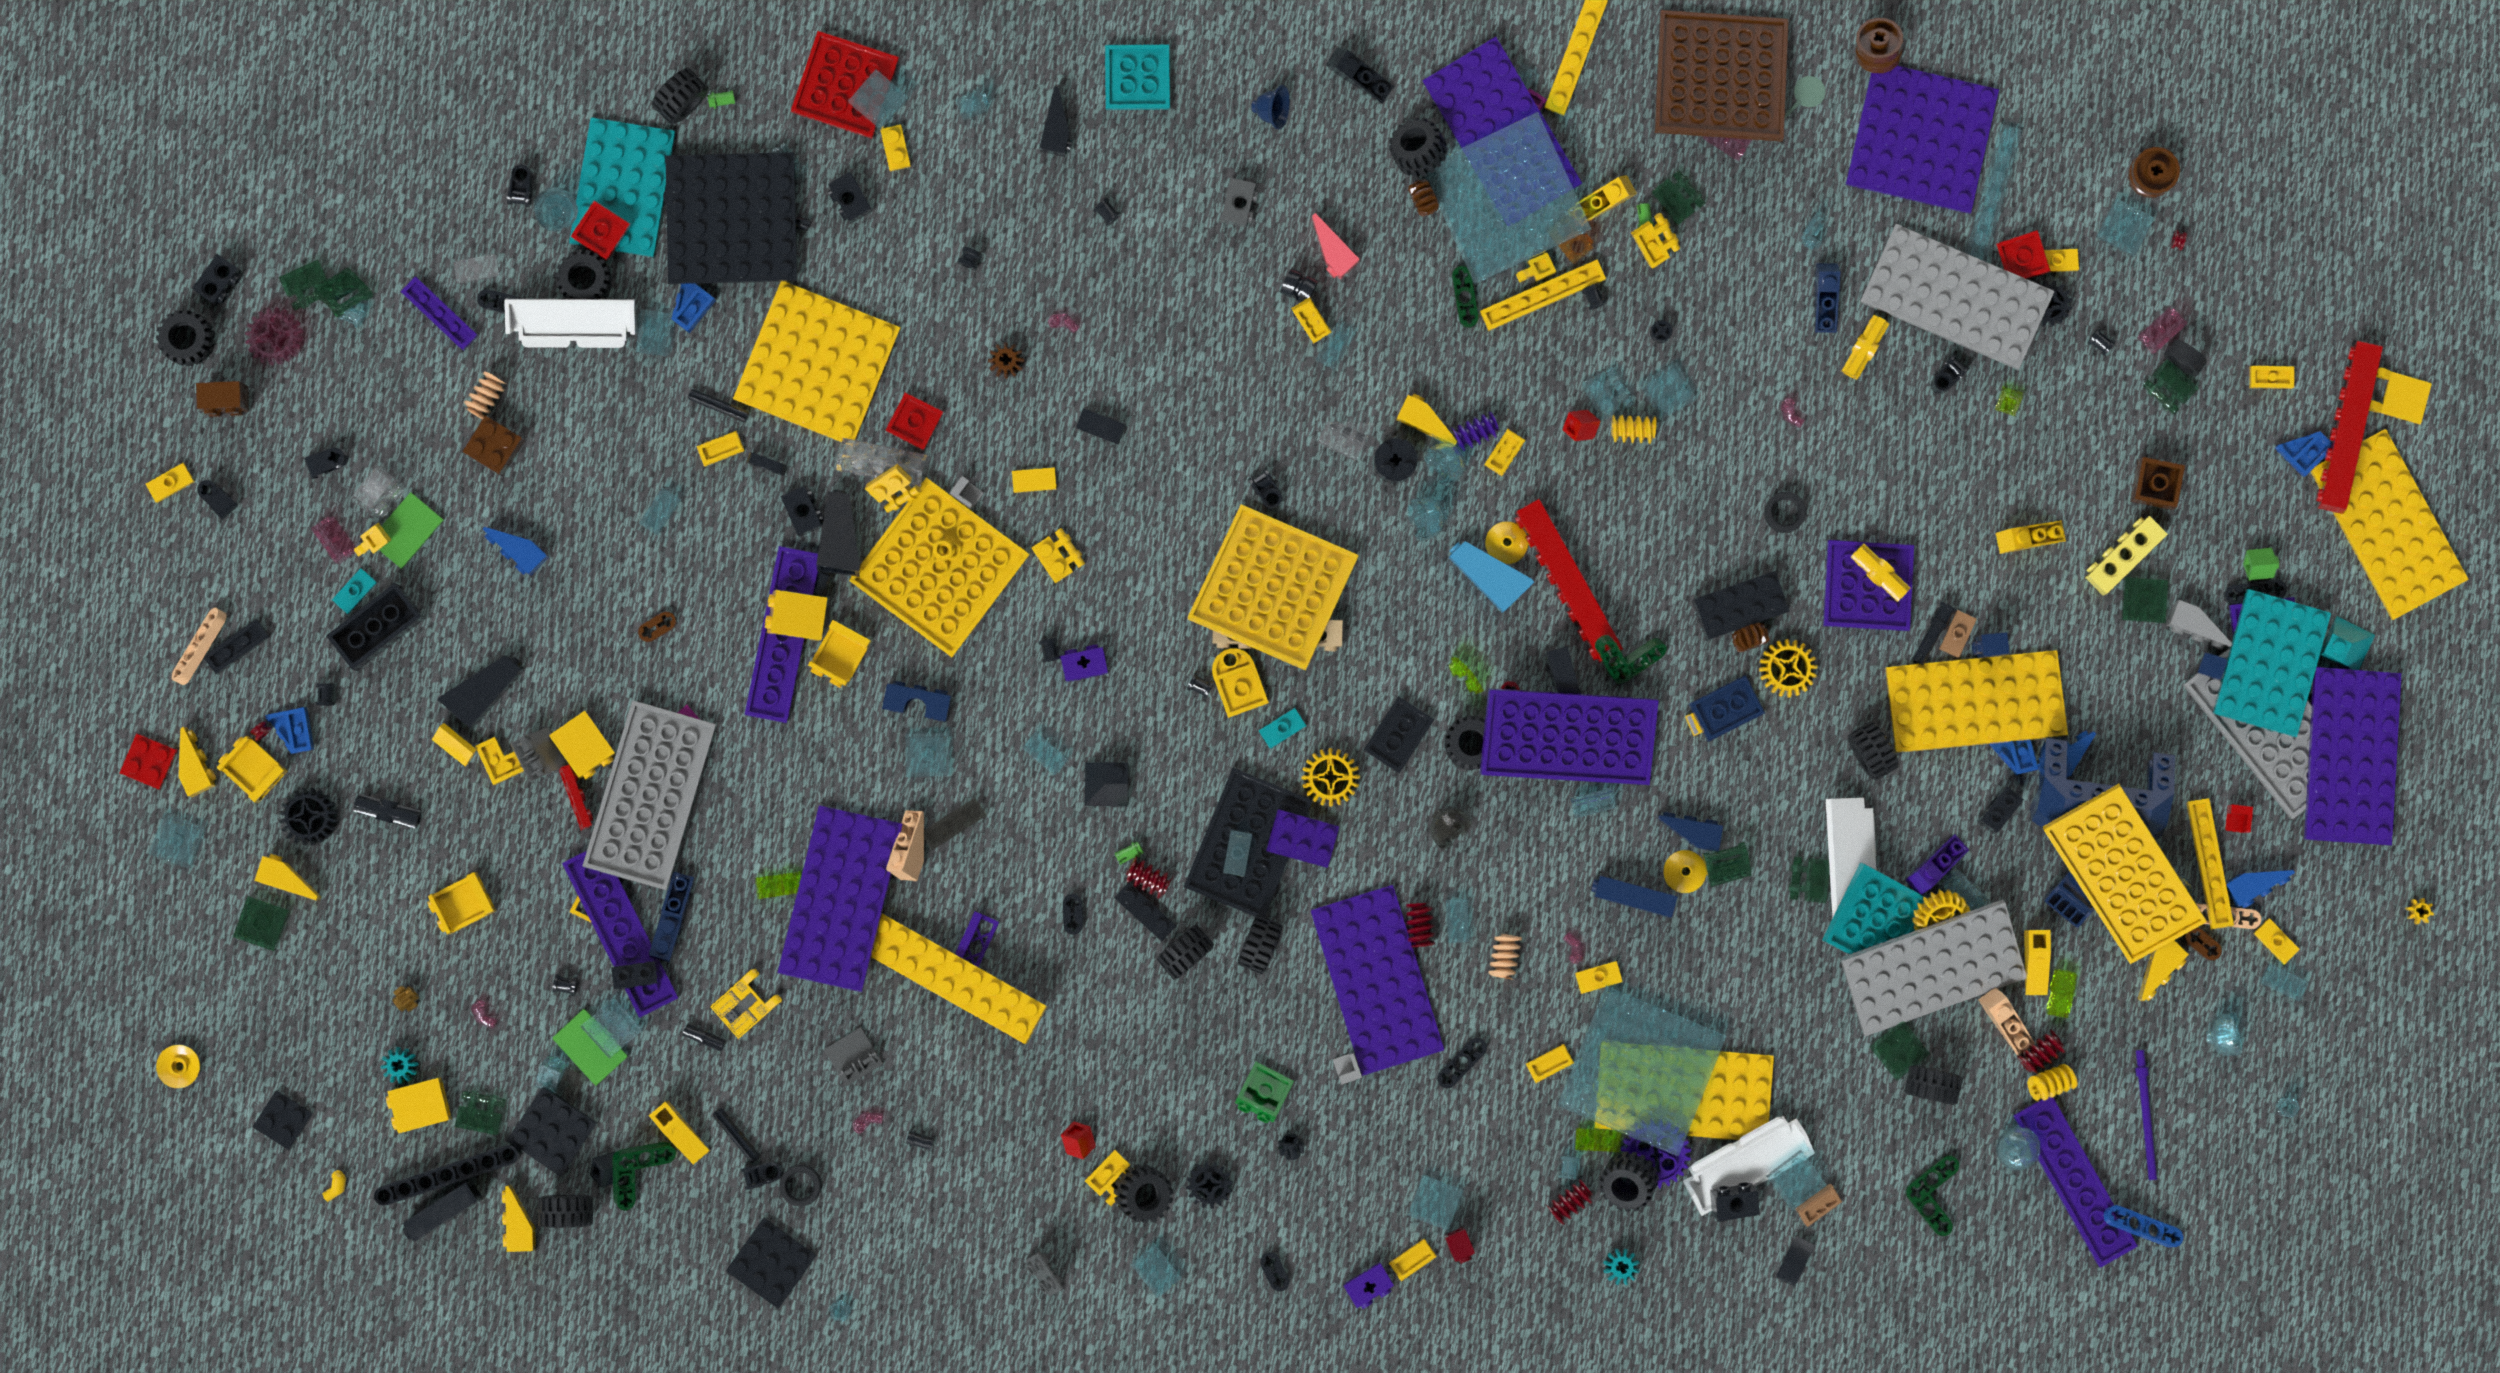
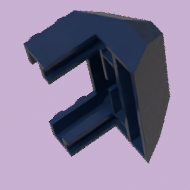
(2060, 795)

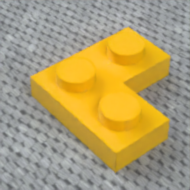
(496, 763)

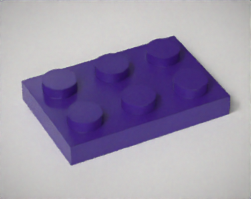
(1302, 838)

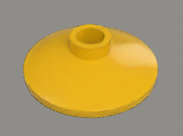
(1498, 550)
(1673, 871)
(167, 1068)

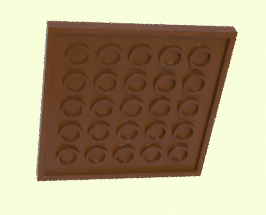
(1721, 75)

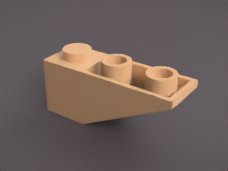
(908, 850)
(2006, 1020)

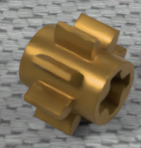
(405, 998)

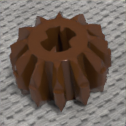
(1423, 197)
(999, 364)
(1750, 637)

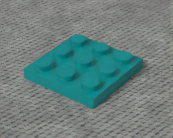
(1137, 77)

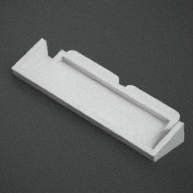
(560, 321)
(1849, 842)
(1746, 1159)

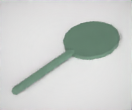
(1808, 92)

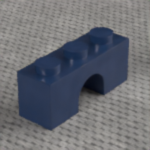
(898, 696)

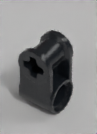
(520, 187)
(1951, 373)
(323, 461)
(1265, 486)
(218, 501)
(758, 1174)

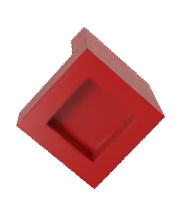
(1581, 425)
(2239, 818)
(1078, 1140)

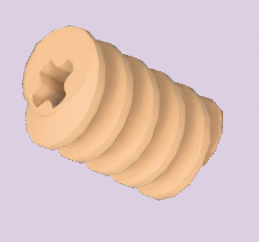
(484, 395)
(1504, 956)

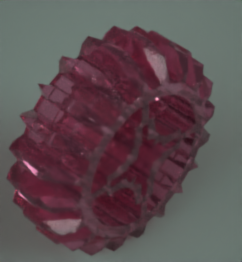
(278, 354)

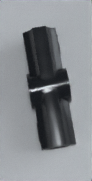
(387, 810)

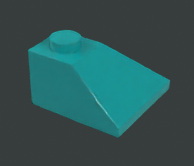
(2346, 644)

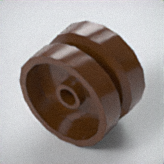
(1879, 45)
(2149, 161)

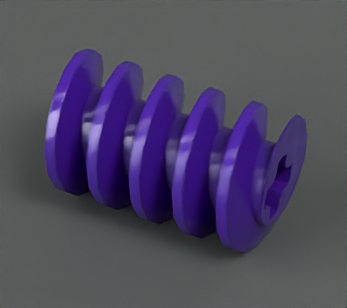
(1476, 431)

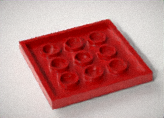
(833, 76)

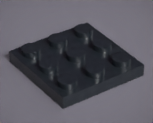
(552, 1131)
(771, 1263)

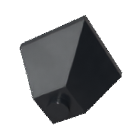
(1106, 784)

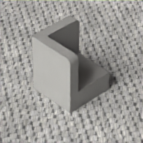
(966, 493)
(1347, 1068)

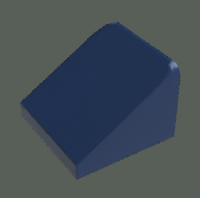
(2212, 666)

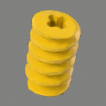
(1633, 429)
(2052, 1082)

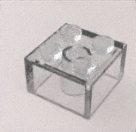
(378, 492)

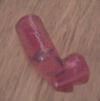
(1063, 320)
(1788, 413)
(1577, 948)
(480, 1015)
(865, 1120)

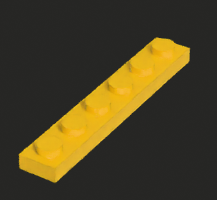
(1575, 56)
(1542, 295)
(2210, 864)

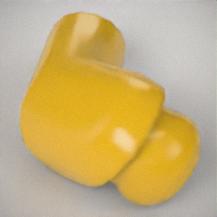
(337, 1187)

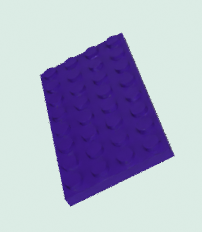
(1485, 95)
(1569, 736)
(2352, 756)
(839, 899)
(1377, 980)

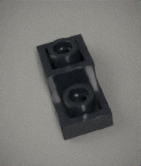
(1100, 426)
(1795, 1261)

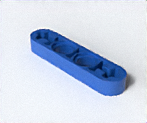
(2143, 1226)

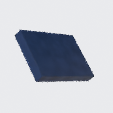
(1726, 708)

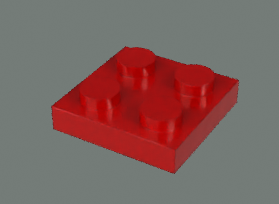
(600, 230)
(2024, 255)
(914, 421)
(148, 761)

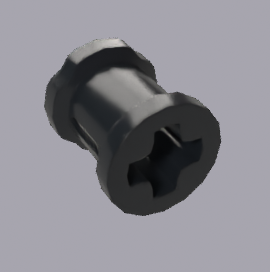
(1107, 212)
(1594, 296)
(2101, 341)
(1049, 650)
(1200, 685)
(325, 694)
(565, 985)

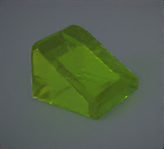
(2008, 401)

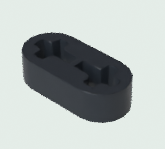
(766, 464)
(1067, 914)
(1270, 1274)

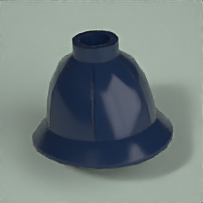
(1273, 106)

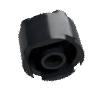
(1403, 451)

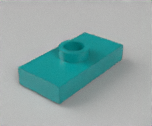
(354, 591)
(1282, 728)

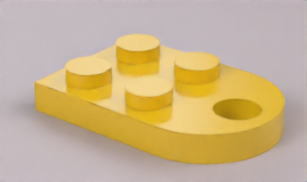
(1238, 684)

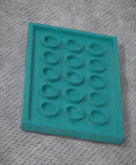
(628, 177)
(2271, 663)

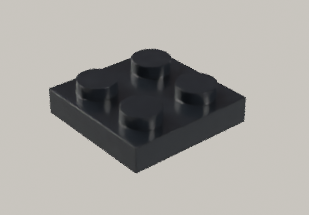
(282, 1120)

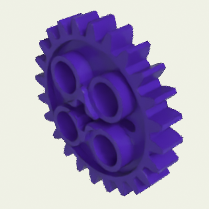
(1665, 1173)

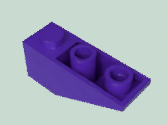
(1937, 865)

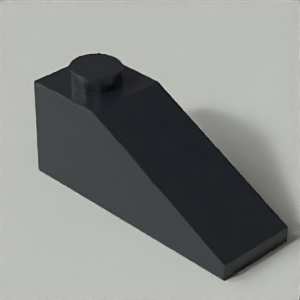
(1056, 133)

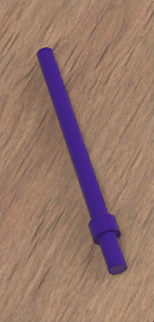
(2142, 1073)

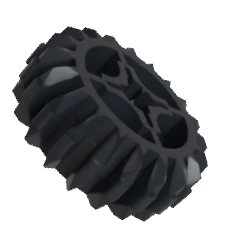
(327, 813)

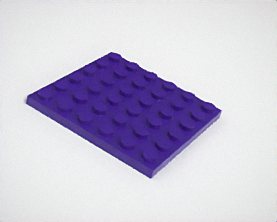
(1922, 138)

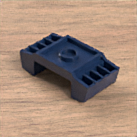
(2069, 900)

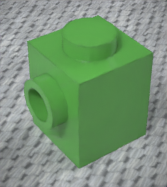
(2260, 563)

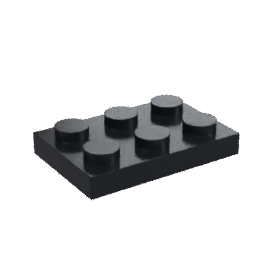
(1398, 735)

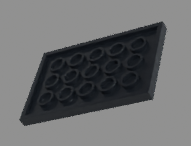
(1251, 808)

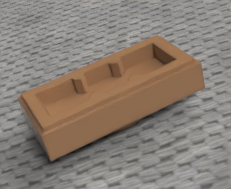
(1957, 634)
(1818, 1205)

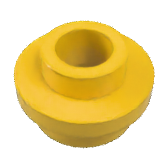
(940, 543)

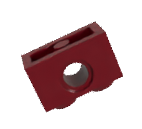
(1459, 1245)

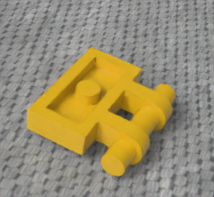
(1650, 244)
(890, 482)
(1052, 559)
(1106, 1174)

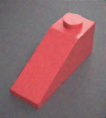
(1334, 250)

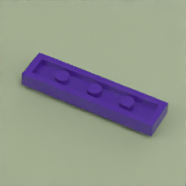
(439, 313)

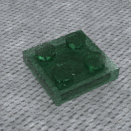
(2144, 600)
(261, 923)
(1899, 1050)

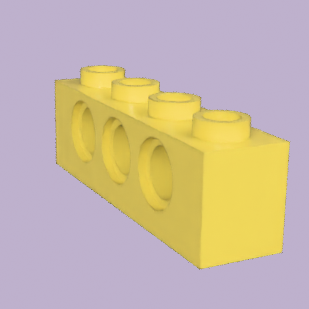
(2152, 536)

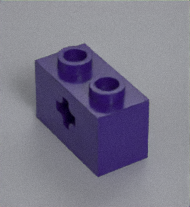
(1075, 672)
(1356, 1286)

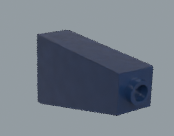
(1634, 896)

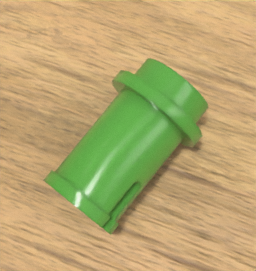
(720, 99)
(1644, 214)
(1129, 852)

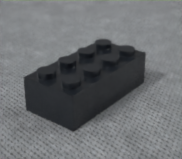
(1740, 605)
(375, 627)

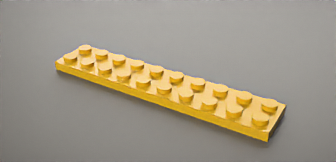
(957, 980)

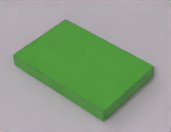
(409, 529)
(585, 1052)

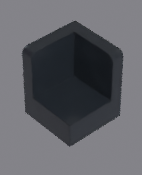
(602, 1169)

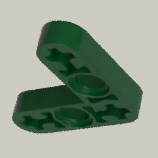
(1626, 663)
(629, 1167)
(1925, 1196)

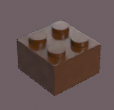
(222, 397)
(493, 446)
(2157, 483)

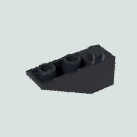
(1359, 74)

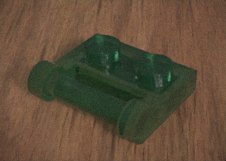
(340, 286)
(1729, 869)

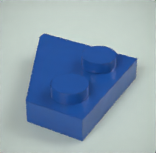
(2305, 451)

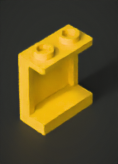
(796, 615)
(839, 654)
(583, 745)
(251, 768)
(461, 904)
(418, 1105)

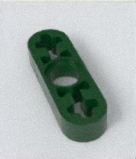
(1467, 280)

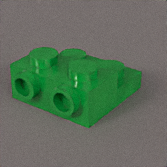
(1263, 1092)

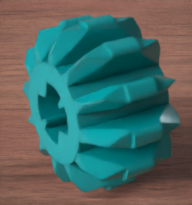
(398, 1056)
(1625, 1260)

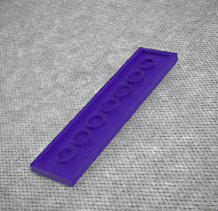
(777, 654)
(619, 931)
(2075, 1181)

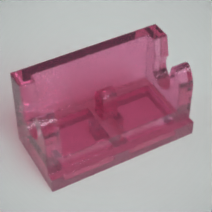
(1730, 146)
(2162, 330)
(334, 539)

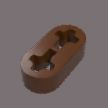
(659, 631)
(2199, 948)

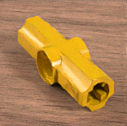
(1865, 347)
(1880, 572)

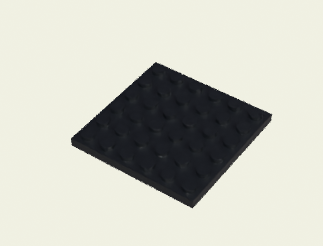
(731, 218)

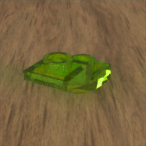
(1461, 670)
(777, 885)
(2062, 993)
(1598, 1140)

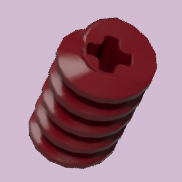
(1148, 878)
(1420, 925)
(2041, 1053)
(1570, 1202)

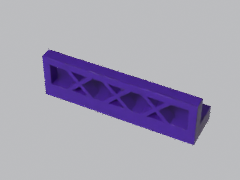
(969, 934)

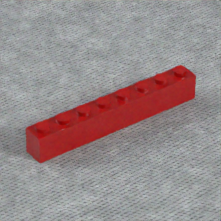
(2349, 428)
(1565, 575)

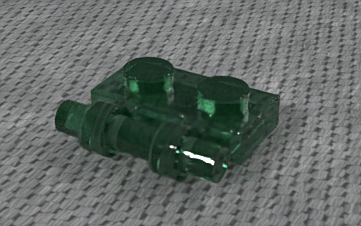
(1674, 202)
(301, 280)
(2175, 382)
(1816, 880)
(478, 1119)

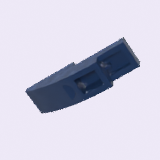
(671, 917)

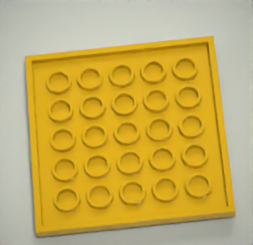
(816, 363)
(1273, 587)
(934, 595)

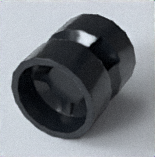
(1298, 285)

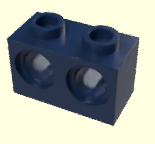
(1991, 645)

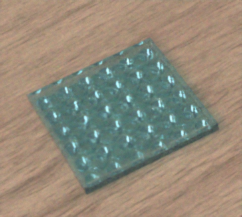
(1507, 198)
(1641, 1070)

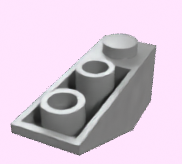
(2194, 621)

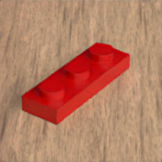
(576, 797)

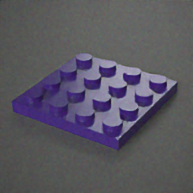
(1854, 599)

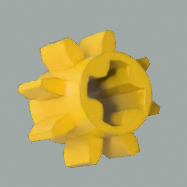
(2425, 907)

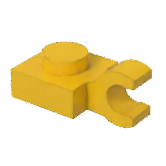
(1538, 267)
(373, 540)

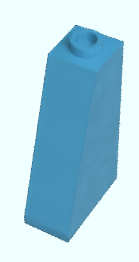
(1492, 577)

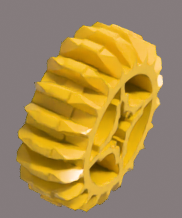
(1771, 657)
(1330, 762)
(1939, 908)

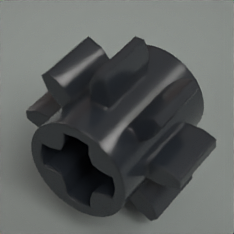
(1291, 1146)

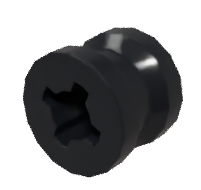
(969, 258)
(1661, 328)

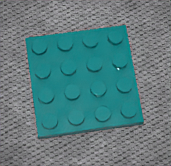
(1872, 912)

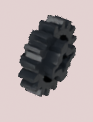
(2058, 305)
(1210, 1194)

